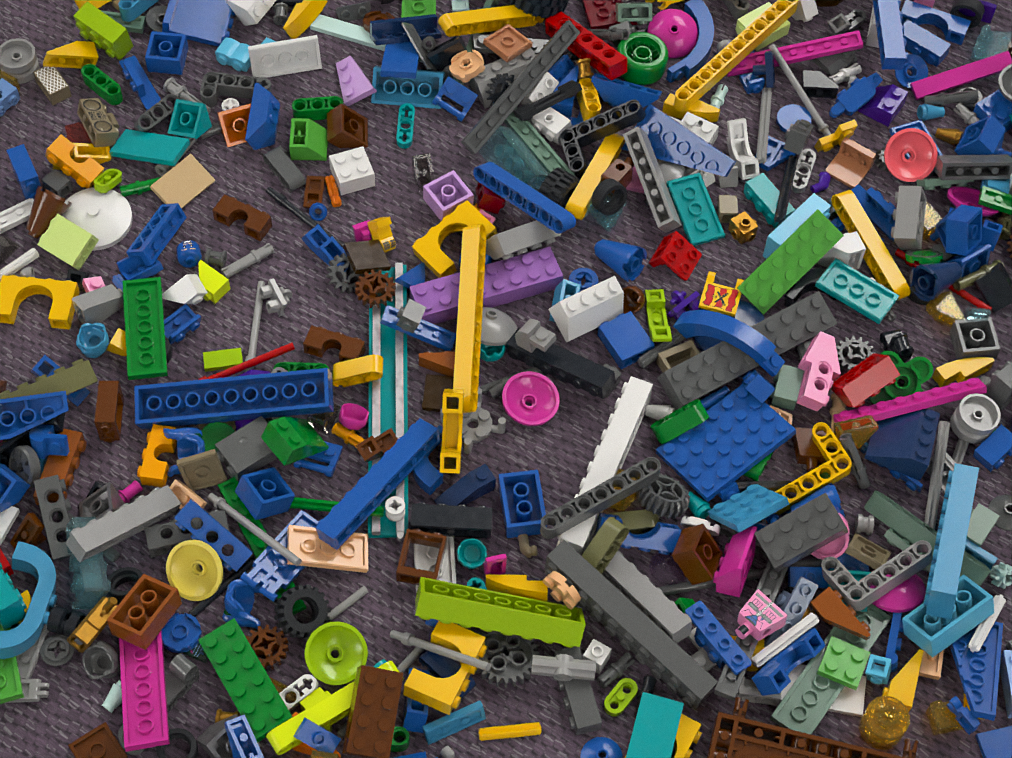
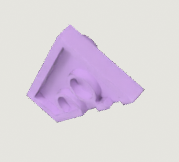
(353, 82)

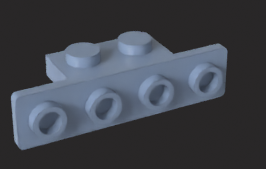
(793, 605)

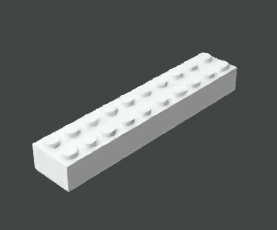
(611, 453)

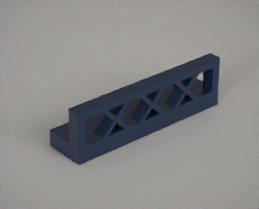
(391, 30)

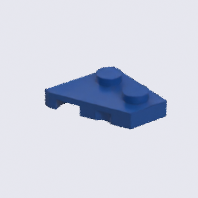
(775, 154)

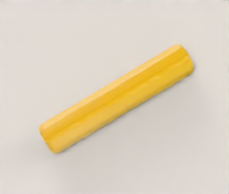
(509, 731)

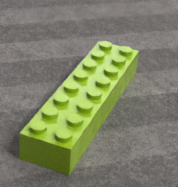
(499, 612)

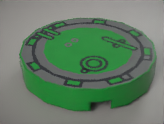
(924, 256)

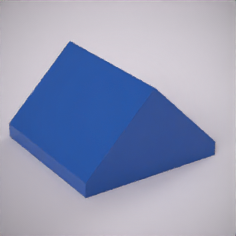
(974, 260)

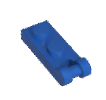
(894, 641)

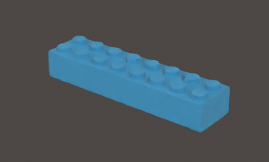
(951, 541)

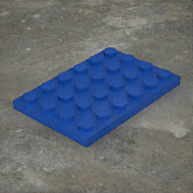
(726, 444)

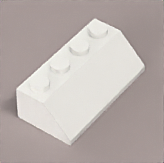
(250, 11)
(588, 309)

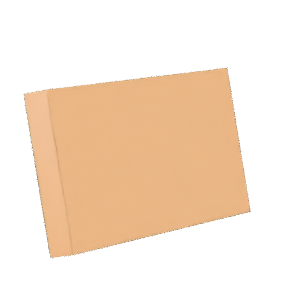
(316, 553)

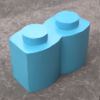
(233, 54)

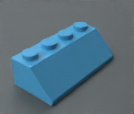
(398, 91)

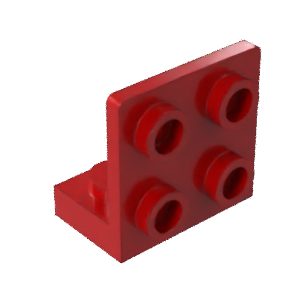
(677, 255)

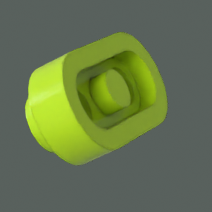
(107, 180)
(619, 697)

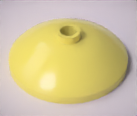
(185, 574)

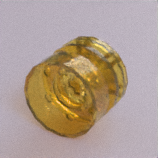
(880, 732)

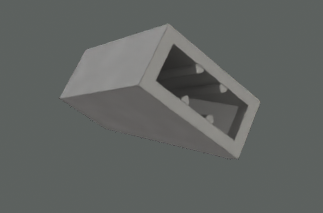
(98, 304)

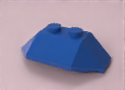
(619, 92)
(262, 118)

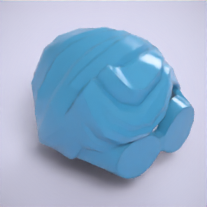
(92, 340)

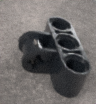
(897, 342)

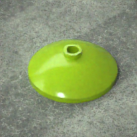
(349, 645)

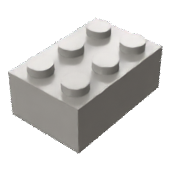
(909, 217)

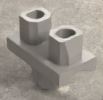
(278, 297)

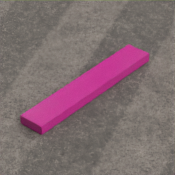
(960, 75)

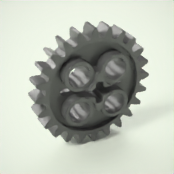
(510, 670)

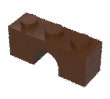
(230, 210)
(321, 339)

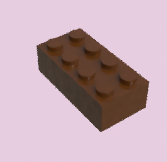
(372, 712)

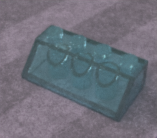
(514, 156)

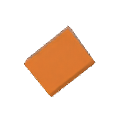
(234, 124)

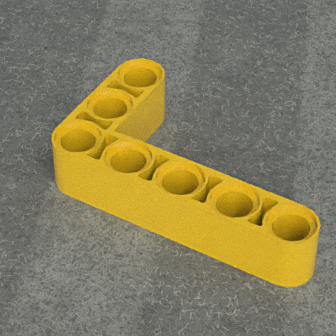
(813, 476)

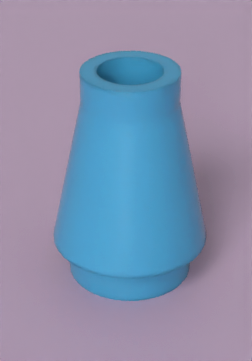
(929, 112)

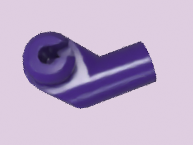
(823, 184)

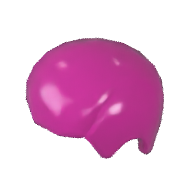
(353, 416)

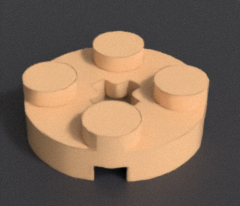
(474, 66)
(561, 590)

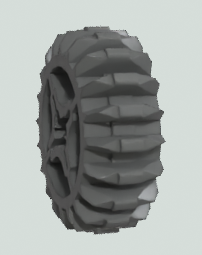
(664, 497)

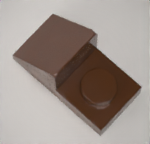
(29, 531)

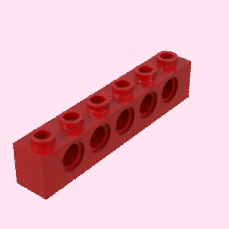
(587, 45)

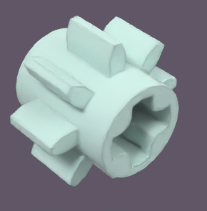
(1001, 575)

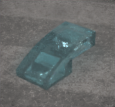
(973, 313)

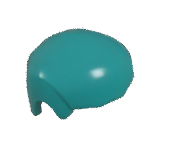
(496, 352)
(471, 553)

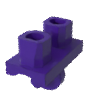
(678, 298)

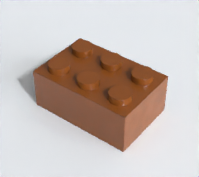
(144, 611)

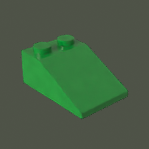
(292, 439)

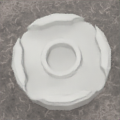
(693, 521)

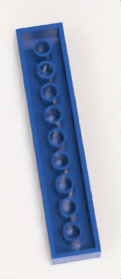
(234, 398)

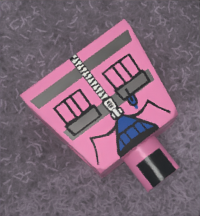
(759, 617)

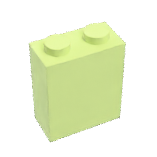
(746, 20)
(68, 242)

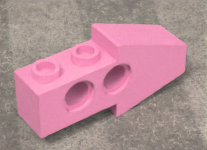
(819, 357)

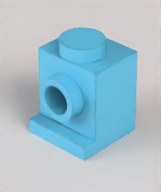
(876, 673)

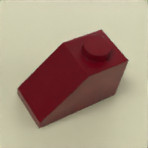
(488, 199)

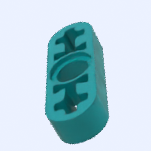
(405, 120)

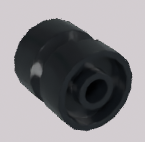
(63, 620)

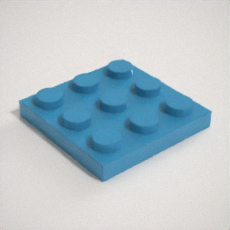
(748, 507)

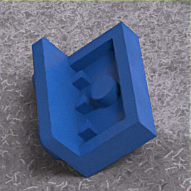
(135, 268)
(180, 323)

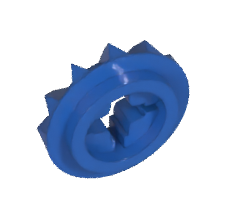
(590, 276)

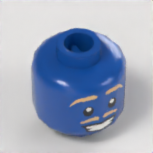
(188, 253)

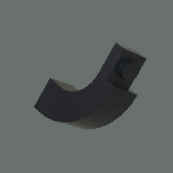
(804, 285)

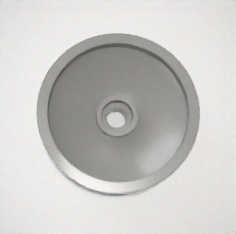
(496, 327)

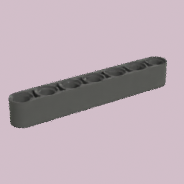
(597, 505)

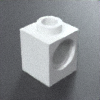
(599, 653)

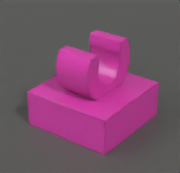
(362, 231)

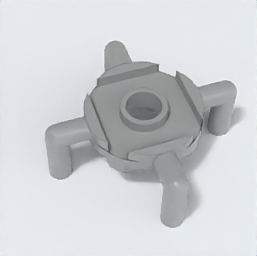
(484, 428)

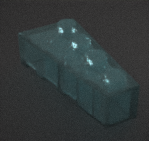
(89, 576)

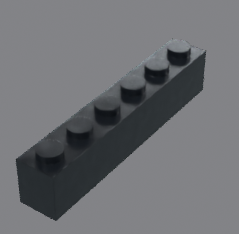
(566, 367)

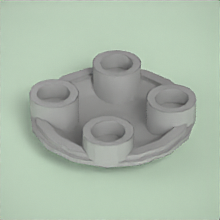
(671, 170)

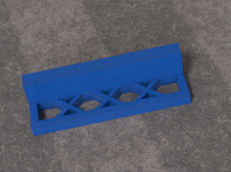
(158, 232)

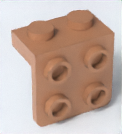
(851, 163)

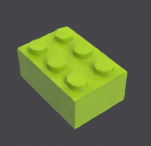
(103, 31)

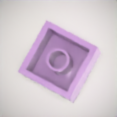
(446, 194)

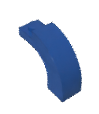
(426, 474)

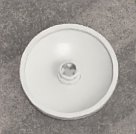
(101, 214)

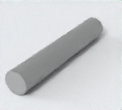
(347, 603)

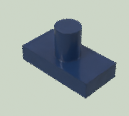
(766, 69)

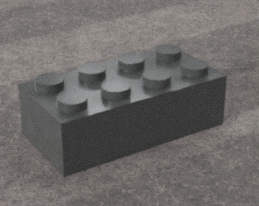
(801, 532)

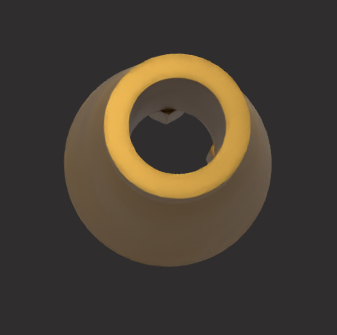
(950, 136)

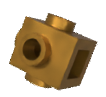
(743, 228)

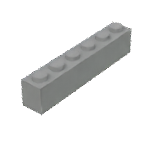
(652, 180)
(122, 523)
(648, 598)

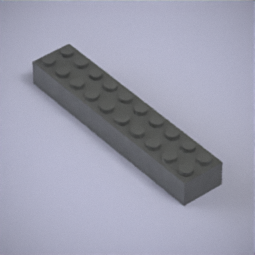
(726, 362)
(632, 627)

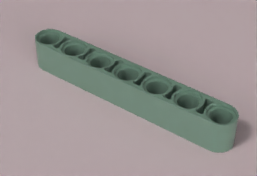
(916, 530)

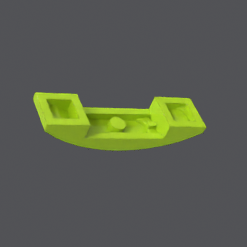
(657, 316)

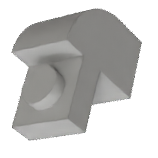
(534, 336)

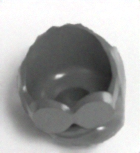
(102, 660)

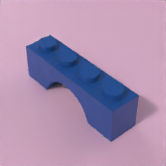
(951, 25)
(661, 537)
(774, 674)

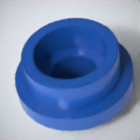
(318, 217)

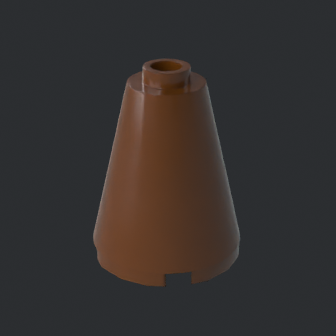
(44, 209)

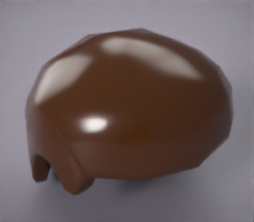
(633, 296)

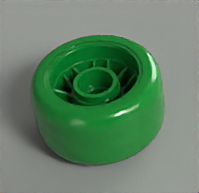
(645, 56)

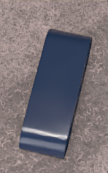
(443, 668)

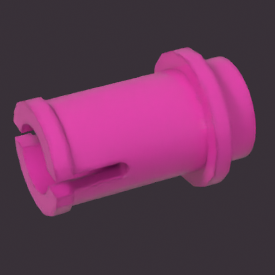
(130, 491)

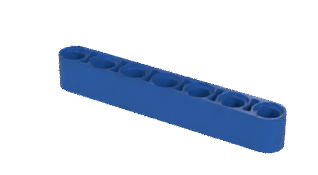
(524, 197)

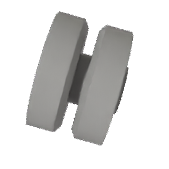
(19, 59)
(975, 418)

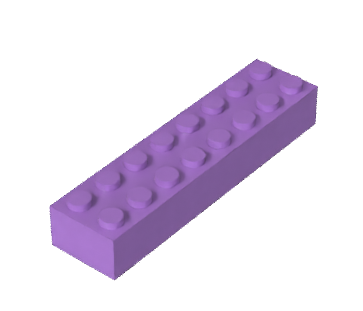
(503, 283)

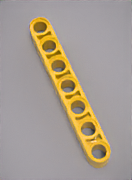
(485, 20)
(604, 157)
(876, 253)

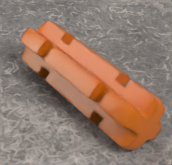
(333, 191)

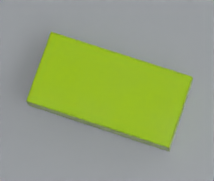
(222, 359)

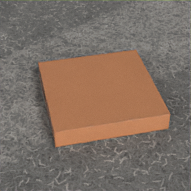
(507, 43)

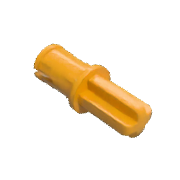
(347, 435)

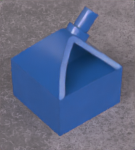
(983, 138)
(960, 230)

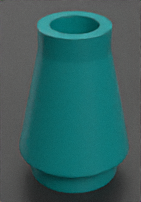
(698, 506)

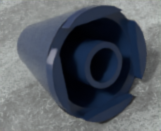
(934, 278)

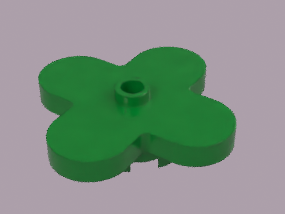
(912, 373)

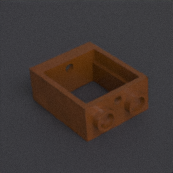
(109, 411)
(417, 536)

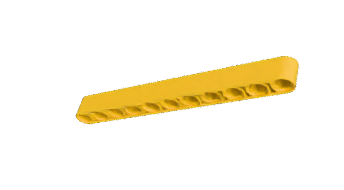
(733, 53)
(470, 314)

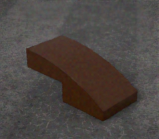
(314, 190)
(376, 447)

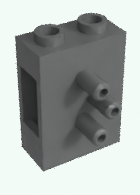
(245, 450)

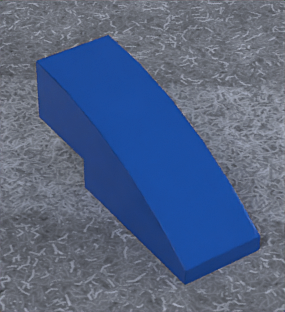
(322, 245)

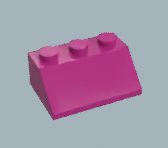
(736, 563)

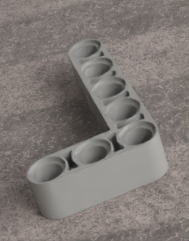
(877, 577)

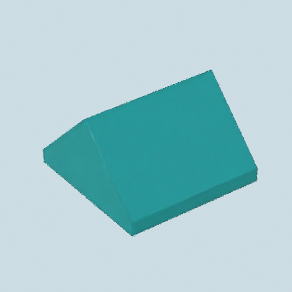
(189, 119)

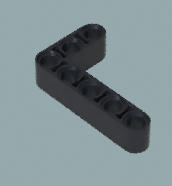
(612, 121)

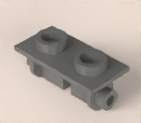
(353, 11)

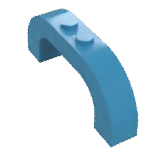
(38, 564)

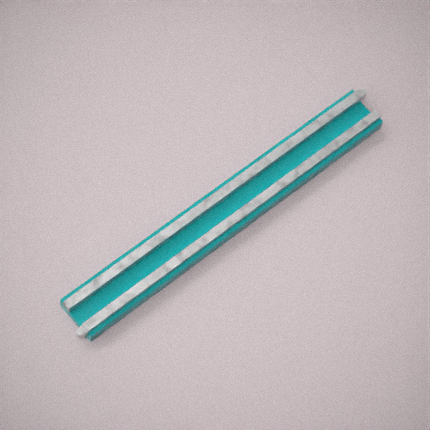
(389, 398)

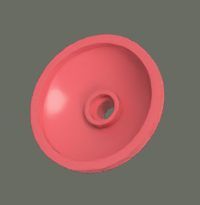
(921, 151)

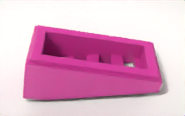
(495, 565)

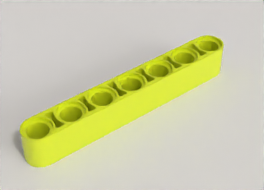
(322, 713)

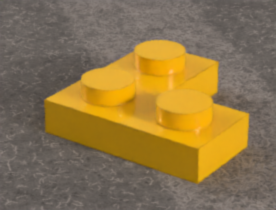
(828, 142)

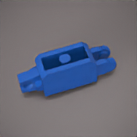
(856, 96)

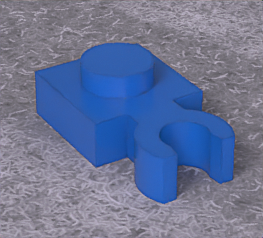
(963, 715)

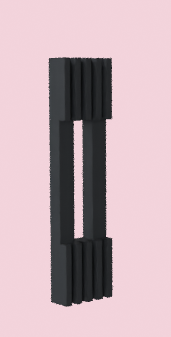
(564, 91)

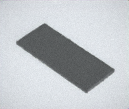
(417, 43)

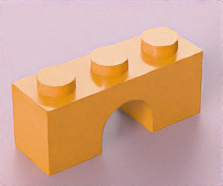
(84, 173)
(152, 470)

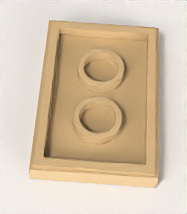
(182, 182)

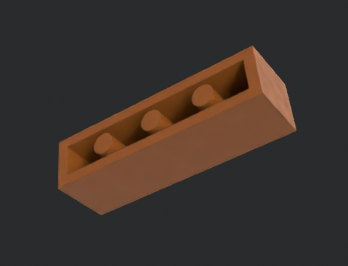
(64, 465)

